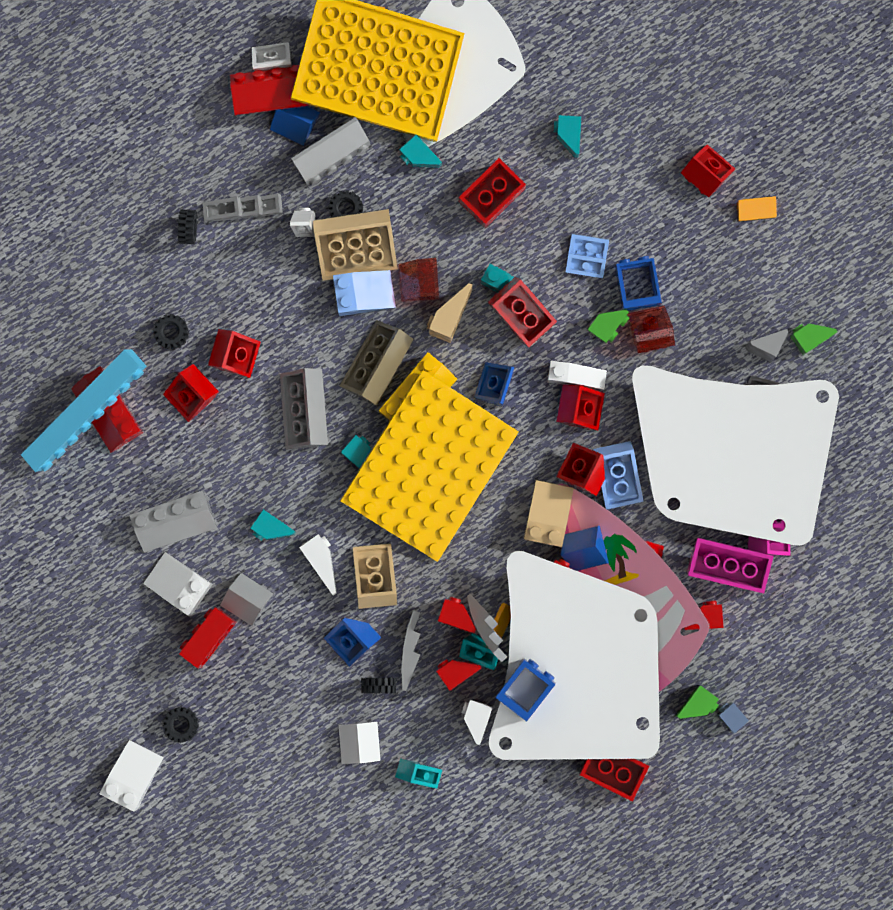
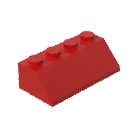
(264, 90)
(117, 423)

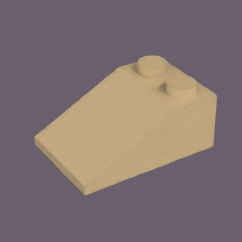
(448, 316)
(548, 513)
(374, 576)

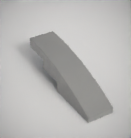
(242, 208)
(485, 626)
(409, 657)

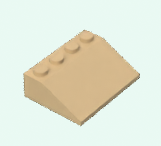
(355, 243)

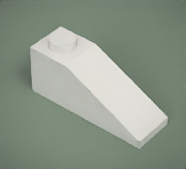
(303, 222)
(576, 375)
(320, 558)

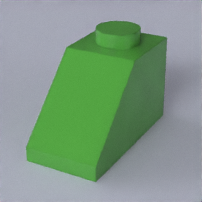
(811, 336)
(698, 704)

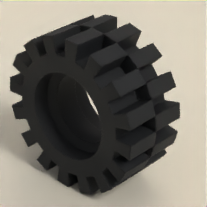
(345, 197)
(187, 226)
(163, 323)
(378, 685)
(169, 724)

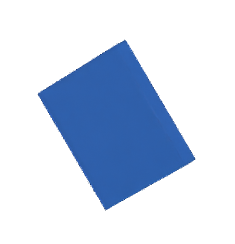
(295, 123)
(494, 383)
(584, 549)

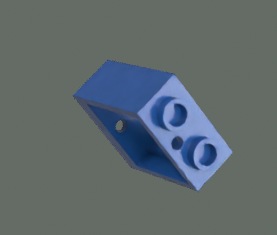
(640, 303)
(515, 706)

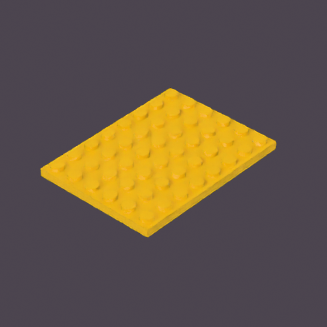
(378, 66)
(429, 465)

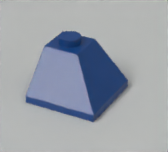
(351, 639)

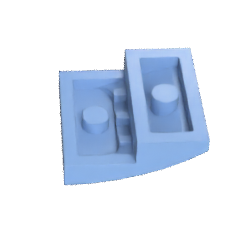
(587, 255)

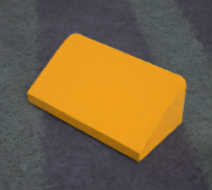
(757, 208)
(502, 618)

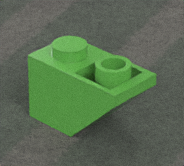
(607, 323)

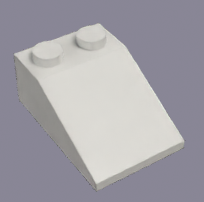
(178, 584)
(131, 776)

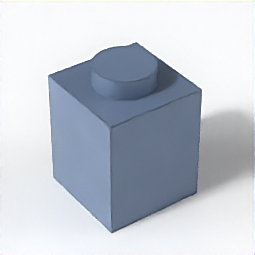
(732, 717)

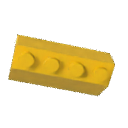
(429, 365)

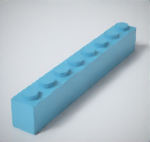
(84, 410)

